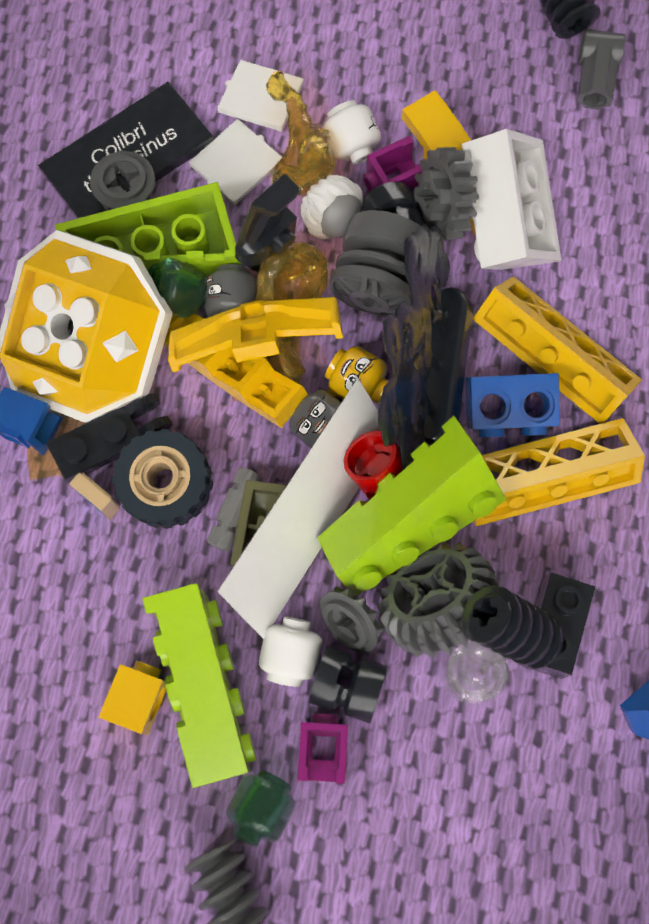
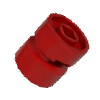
(370, 461)

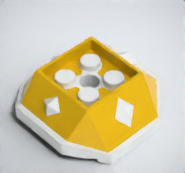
(115, 332)

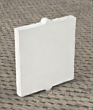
(249, 100)
(236, 161)

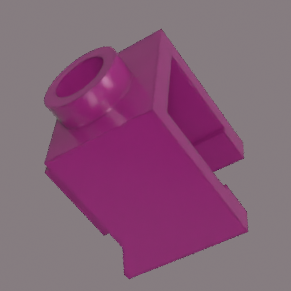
(389, 160)
(323, 770)

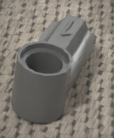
(599, 61)

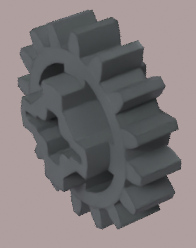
(446, 191)

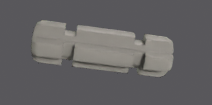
(228, 516)

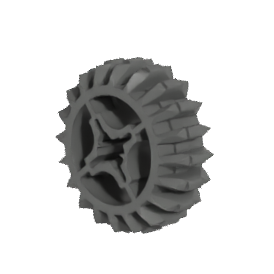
(428, 598)

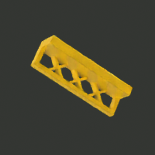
(532, 333)
(563, 479)

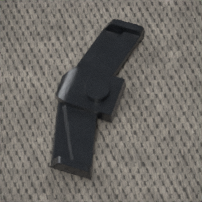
(268, 225)

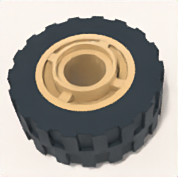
(144, 460)

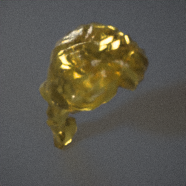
(309, 144)
(294, 274)

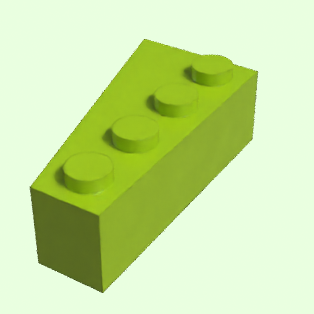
(178, 226)
(412, 511)
(200, 685)

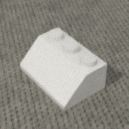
(514, 203)

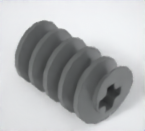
(226, 886)

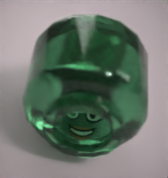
(180, 285)
(260, 808)

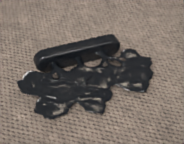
(425, 348)

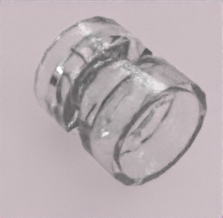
(474, 674)

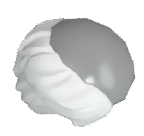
(331, 206)

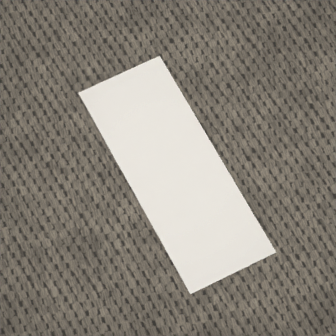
(307, 507)

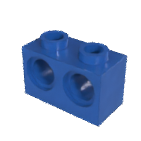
(511, 392)

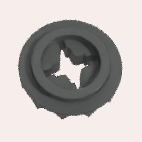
(134, 169)
(357, 631)

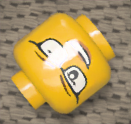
(353, 365)

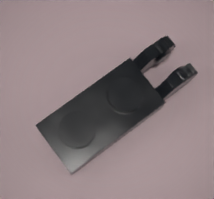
(103, 438)

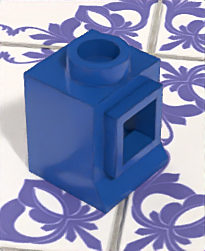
(27, 420)

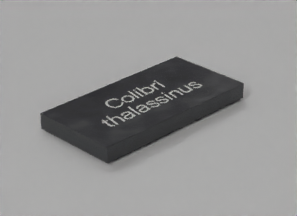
(155, 127)

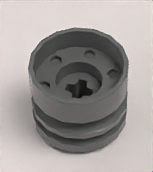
(372, 264)

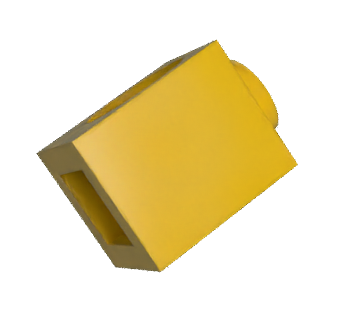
(134, 697)

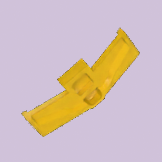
(254, 329)

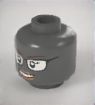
(229, 288)
(313, 415)

